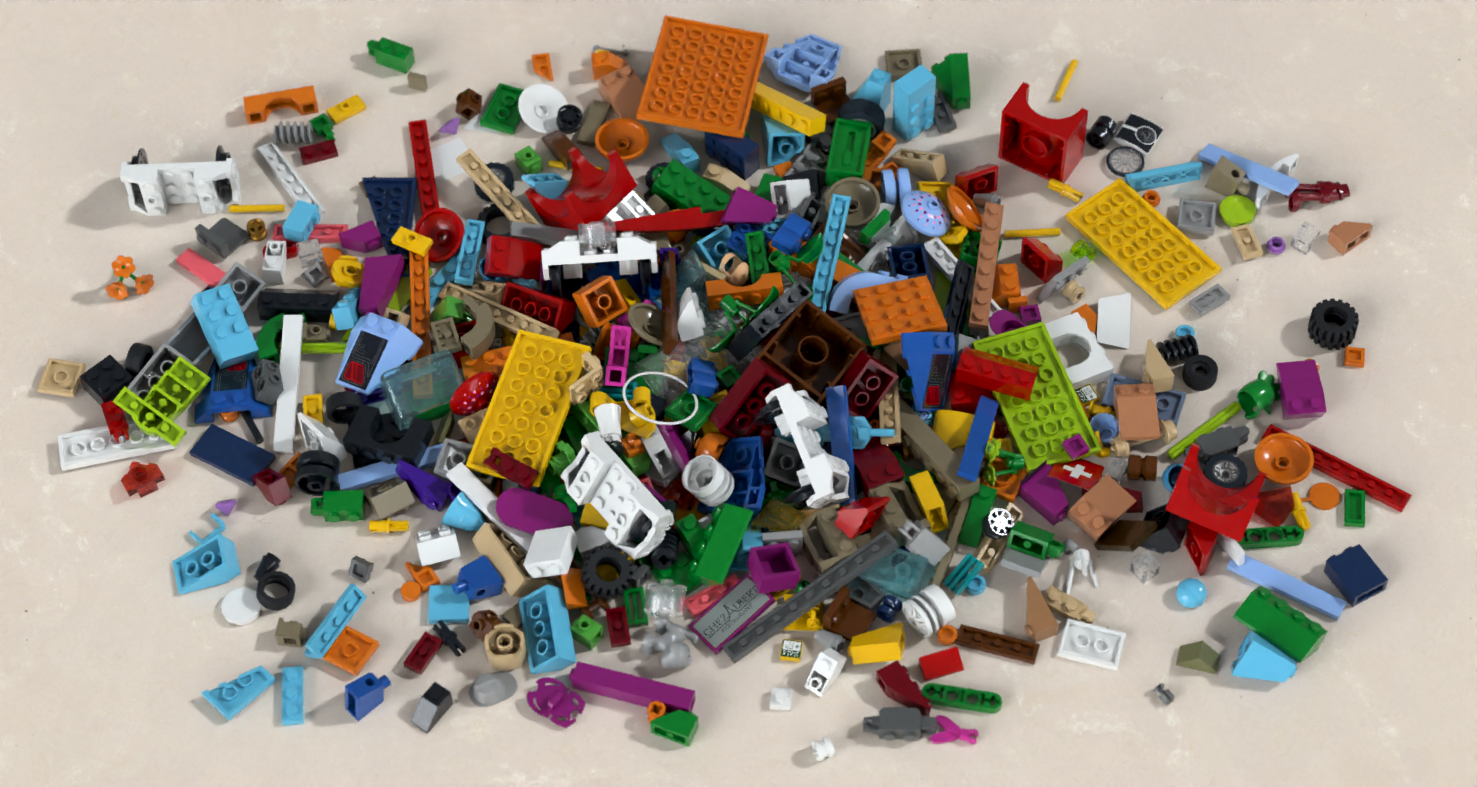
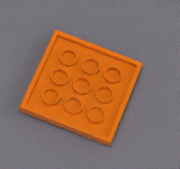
(899, 309)

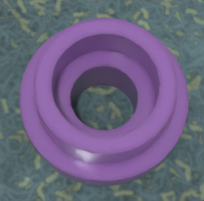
(1276, 241)

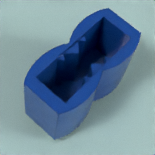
(792, 234)
(701, 377)

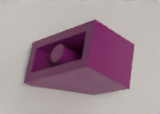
(362, 238)

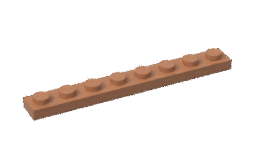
(986, 266)

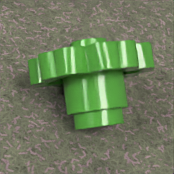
(562, 457)

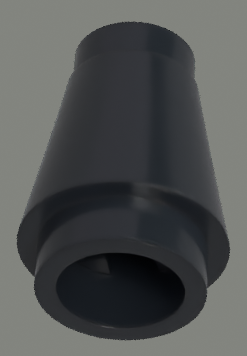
(267, 564)

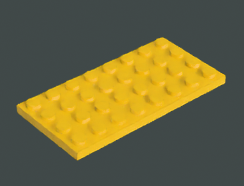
(1143, 243)
(529, 402)

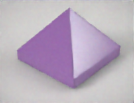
(450, 127)
(226, 505)

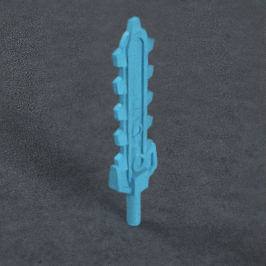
(860, 432)

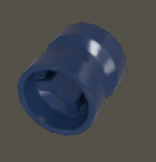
(889, 608)

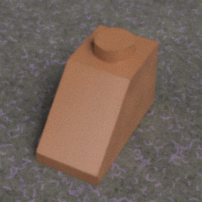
(1348, 235)

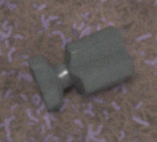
(1165, 695)

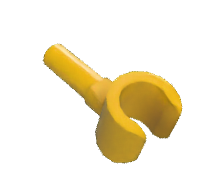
(1105, 451)

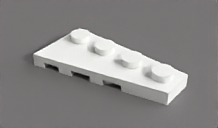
(877, 255)

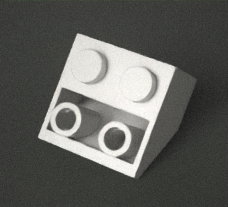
(789, 196)
(690, 316)
(437, 545)

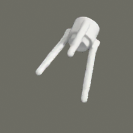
(1081, 562)

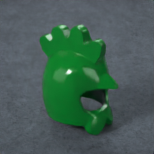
(1258, 392)

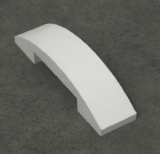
(1284, 166)

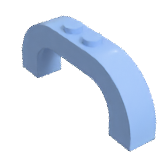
(843, 291)

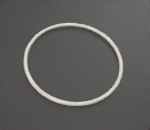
(654, 421)

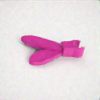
(952, 732)

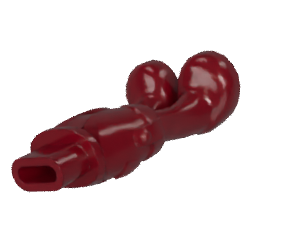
(1323, 191)

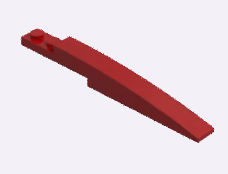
(672, 221)

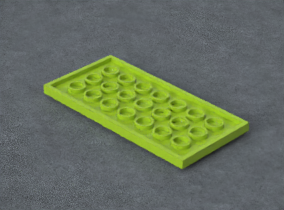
(1053, 408)

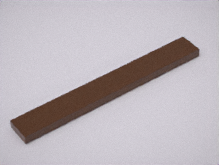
(669, 303)

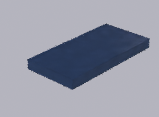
(231, 454)

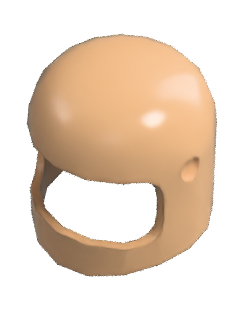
(739, 271)

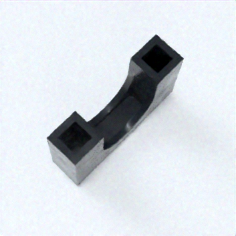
(408, 449)

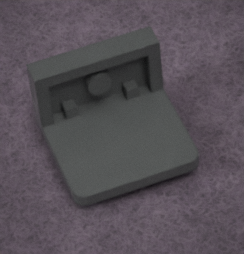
(222, 237)

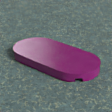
(531, 511)

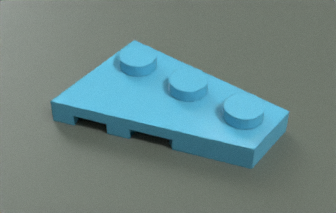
(237, 694)

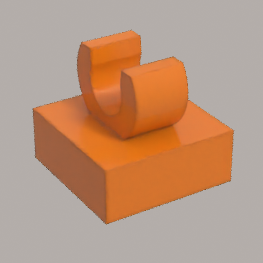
(632, 445)

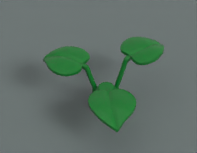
(808, 253)
(732, 308)

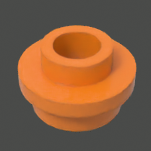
(1152, 197)

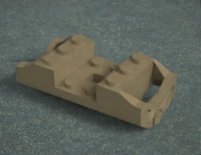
(840, 545)

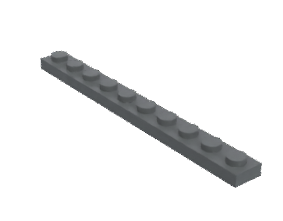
(810, 596)

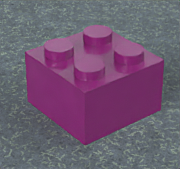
(773, 568)

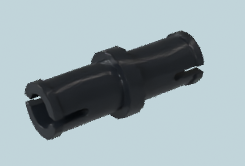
(449, 638)

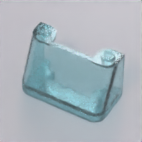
(420, 386)

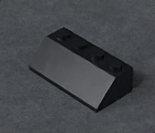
(314, 304)

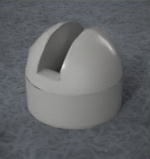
(1070, 547)

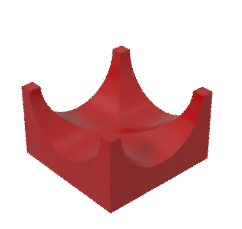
(588, 195)
(1211, 505)

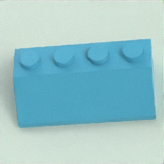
(547, 630)

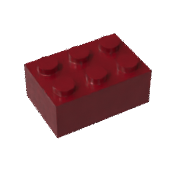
(866, 384)

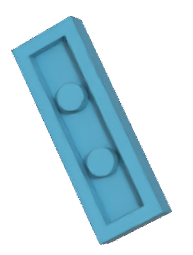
(292, 695)

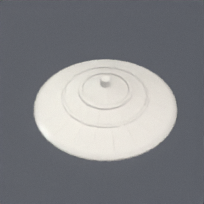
(540, 107)

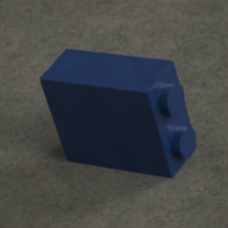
(1355, 575)

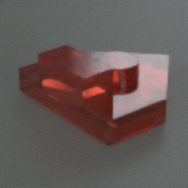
(142, 479)
(678, 493)
(1275, 505)

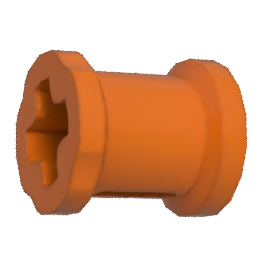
(655, 707)

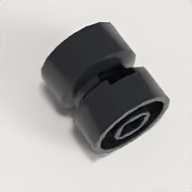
(1101, 132)

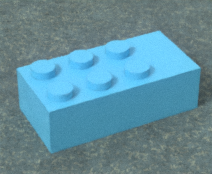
(914, 103)
(224, 326)

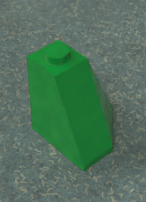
(954, 80)

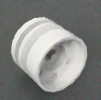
(708, 480)
(928, 610)

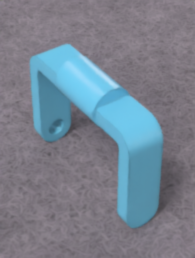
(220, 529)

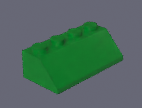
(719, 544)
(1280, 624)

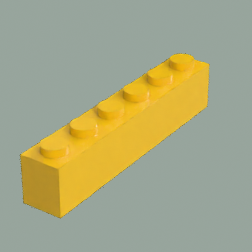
(788, 110)

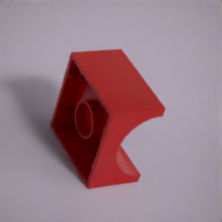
(1041, 143)

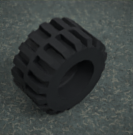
(1329, 335)
(607, 588)

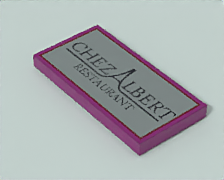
(731, 614)

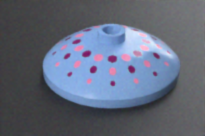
(926, 213)

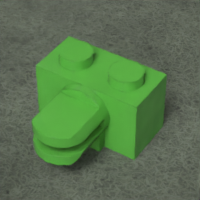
(450, 307)

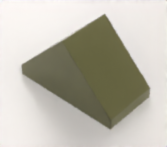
(1198, 657)

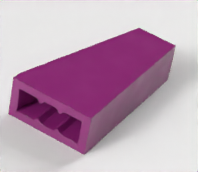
(380, 282)

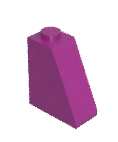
(748, 209)
(1045, 496)

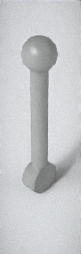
(625, 52)

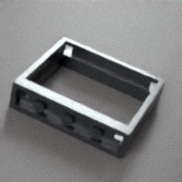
(769, 320)

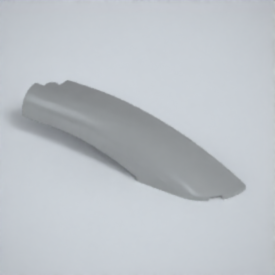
(190, 339)

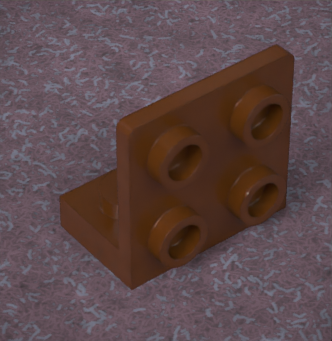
(829, 98)
(847, 617)

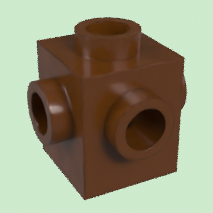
(468, 104)
(483, 623)

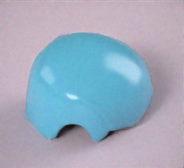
(1191, 593)

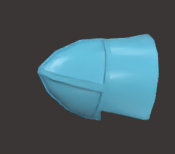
(464, 514)

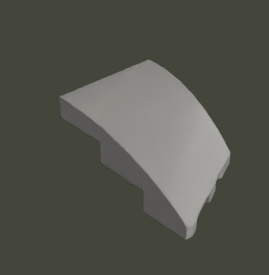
(809, 160)

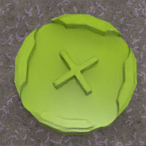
(1237, 210)

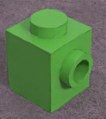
(528, 161)
(587, 631)

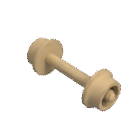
(1121, 448)

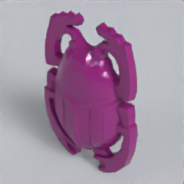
(555, 701)

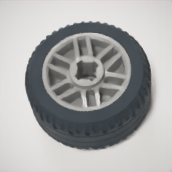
(864, 111)

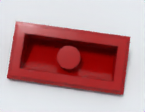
(940, 664)

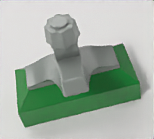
(879, 229)

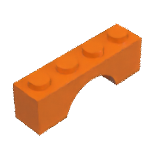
(262, 105)
(748, 295)

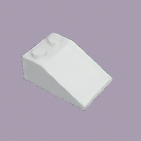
(321, 438)

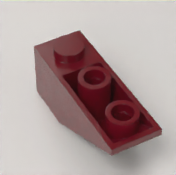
(899, 687)

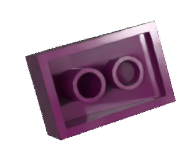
(1300, 390)

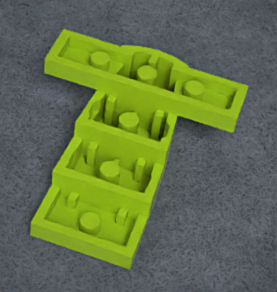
(165, 401)

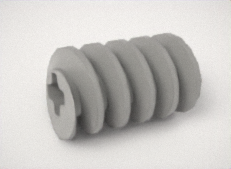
(293, 133)

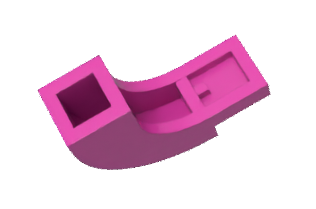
(618, 356)

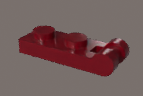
(511, 468)

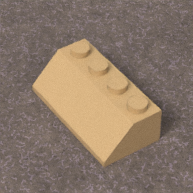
(507, 560)

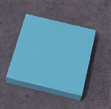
(447, 605)

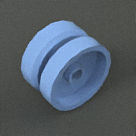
(894, 188)

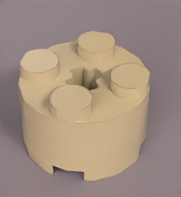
(505, 647)

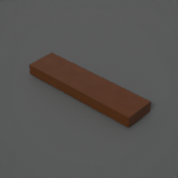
(997, 644)

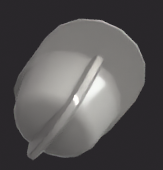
(492, 688)

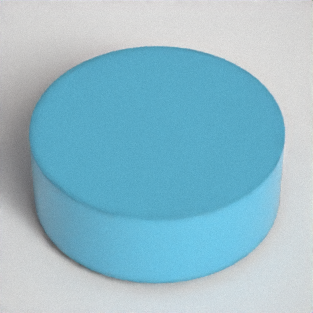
(1182, 330)
(977, 585)

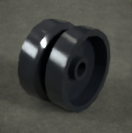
(317, 472)

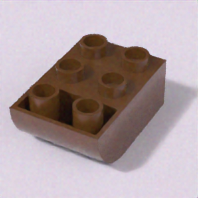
(812, 351)

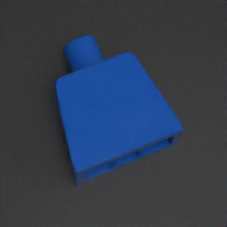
(478, 580)
(365, 694)

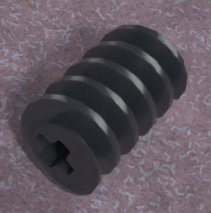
(1178, 347)
(666, 552)

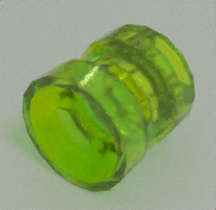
(1081, 249)

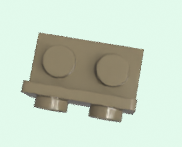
(445, 335)

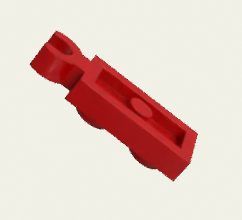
(115, 420)

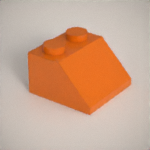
(1005, 284)

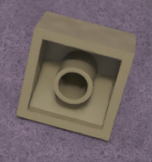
(389, 498)

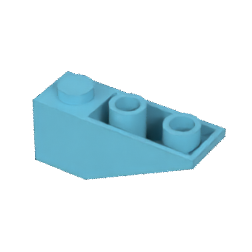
(346, 310)

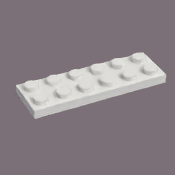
(98, 446)

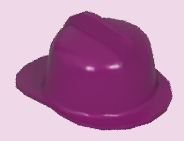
(1005, 321)

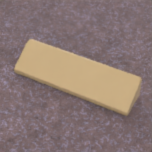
(990, 549)

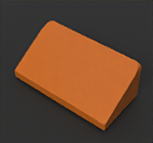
(330, 255)
(574, 589)

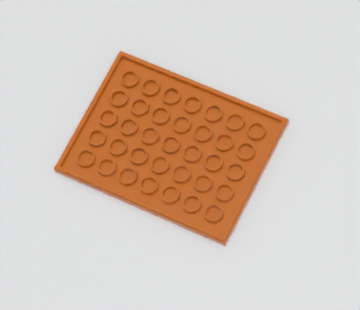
(703, 76)

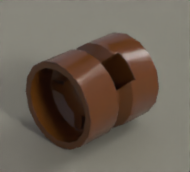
(1142, 467)

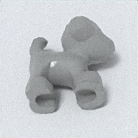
(670, 643)

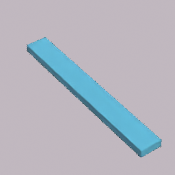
(831, 246)

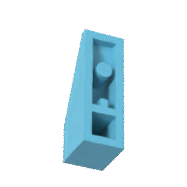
(681, 151)
(546, 184)

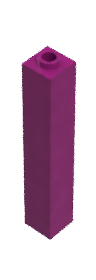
(630, 688)

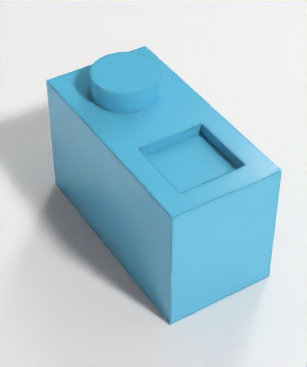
(301, 221)

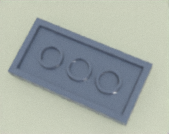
(1168, 402)

